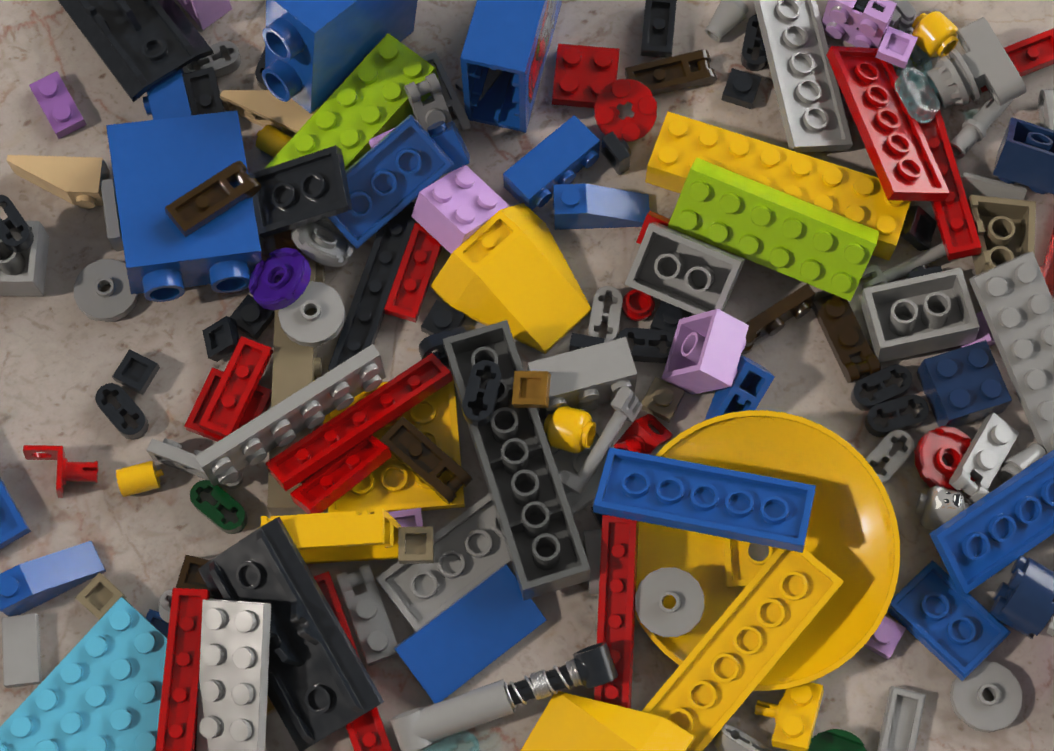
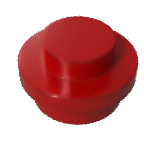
(638, 305)

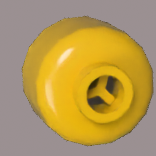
(935, 34)
(570, 429)

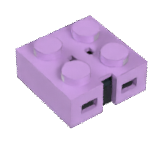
(858, 21)

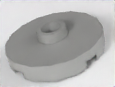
(323, 243)
(107, 305)
(321, 326)
(688, 607)
(982, 714)

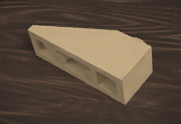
(266, 109)
(69, 178)

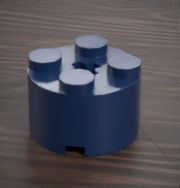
(1027, 599)

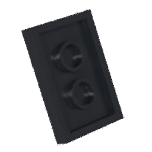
(301, 192)

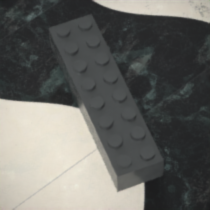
(519, 470)

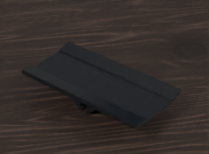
(138, 39)
(312, 664)

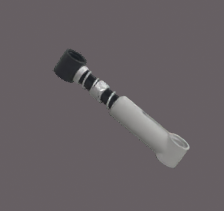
(425, 725)

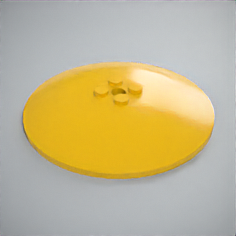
(848, 532)

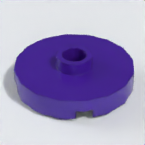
(280, 279)

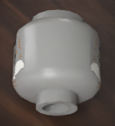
(939, 506)

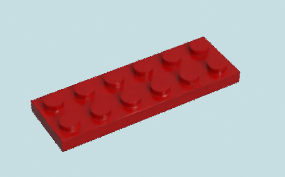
(886, 128)

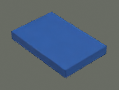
(947, 621)

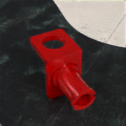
(640, 436)
(66, 470)

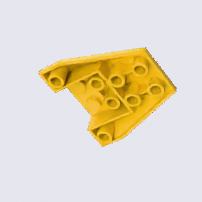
(514, 275)
(593, 725)

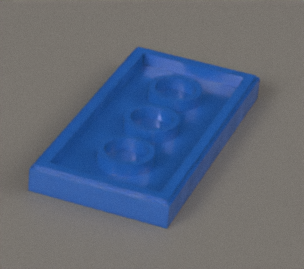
(390, 179)
(469, 634)

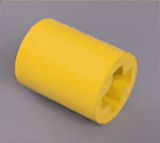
(271, 140)
(138, 478)

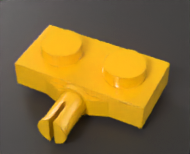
(794, 716)

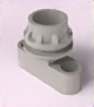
(982, 65)

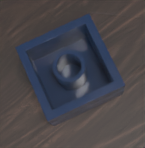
(1027, 156)
(963, 385)

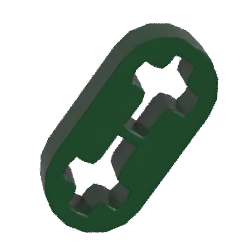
(212, 512)

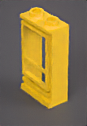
(342, 535)

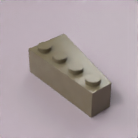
(1003, 229)

